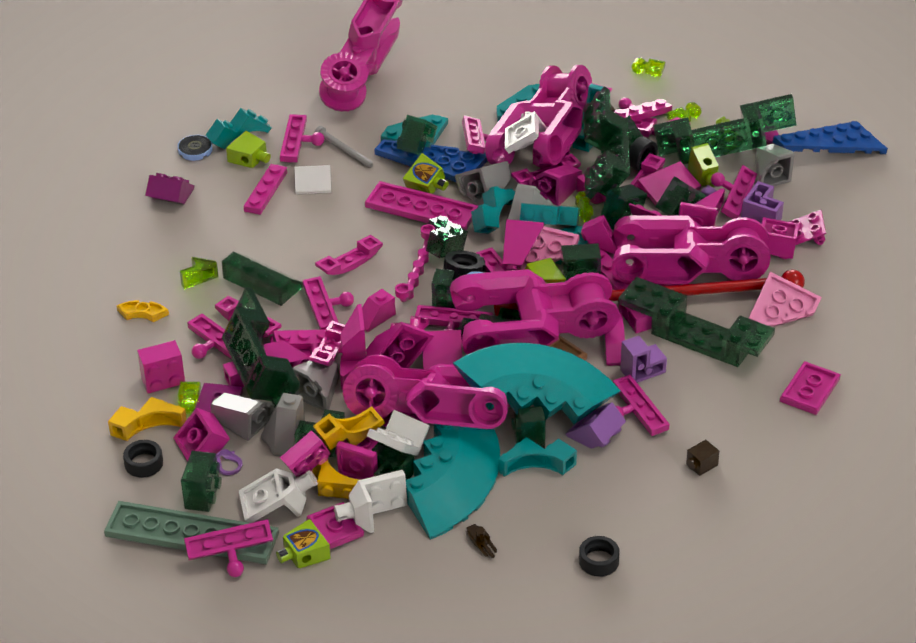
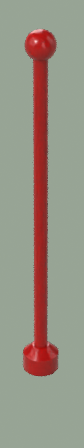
(704, 288)

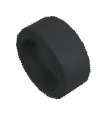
(639, 151)
(143, 469)
(599, 568)

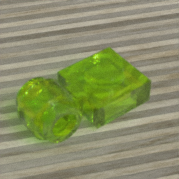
(652, 67)
(692, 110)
(586, 210)
(188, 395)

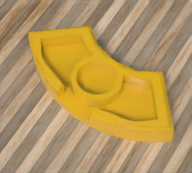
(135, 309)

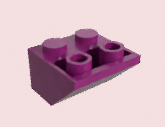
(169, 188)

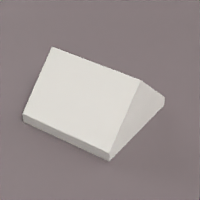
(313, 179)

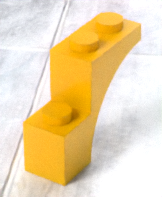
(155, 412)
(352, 429)
(332, 482)

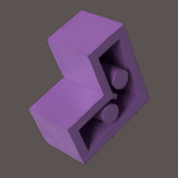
(760, 203)
(641, 360)

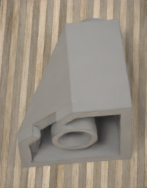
(774, 164)
(479, 180)
(529, 195)
(317, 383)
(241, 414)
(283, 423)

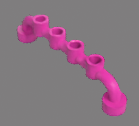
(406, 291)

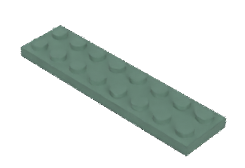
(170, 527)

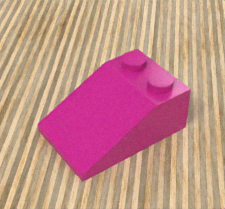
(400, 343)

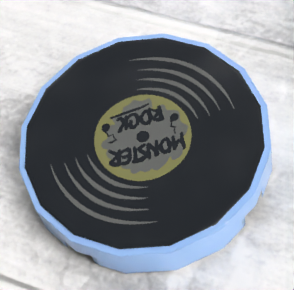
(194, 147)

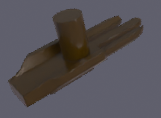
(480, 539)

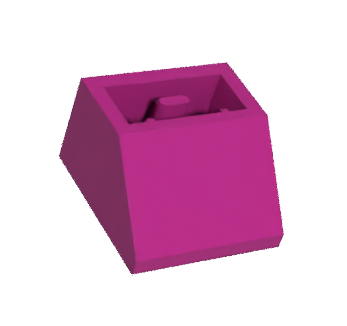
(284, 350)
(306, 454)

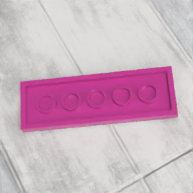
(418, 204)

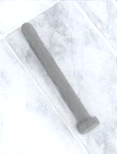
(344, 147)

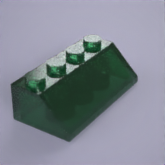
(262, 278)

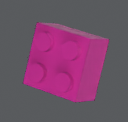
(161, 366)

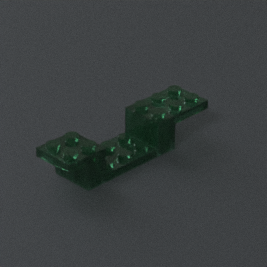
(610, 135)
(727, 136)
(677, 326)
(261, 374)

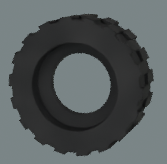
(463, 262)

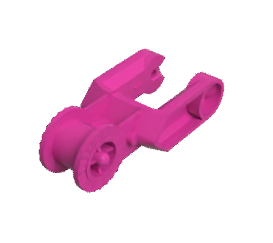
(369, 42)
(560, 108)
(681, 249)
(545, 310)
(432, 394)

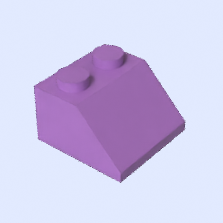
(597, 426)

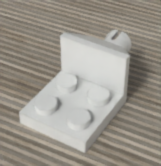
(523, 132)
(402, 433)
(273, 491)
(372, 497)

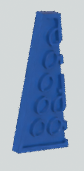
(835, 138)
(449, 158)

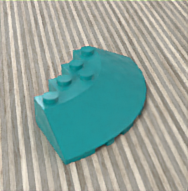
(538, 377)
(452, 476)

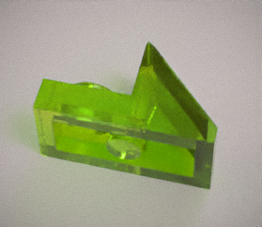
(201, 271)

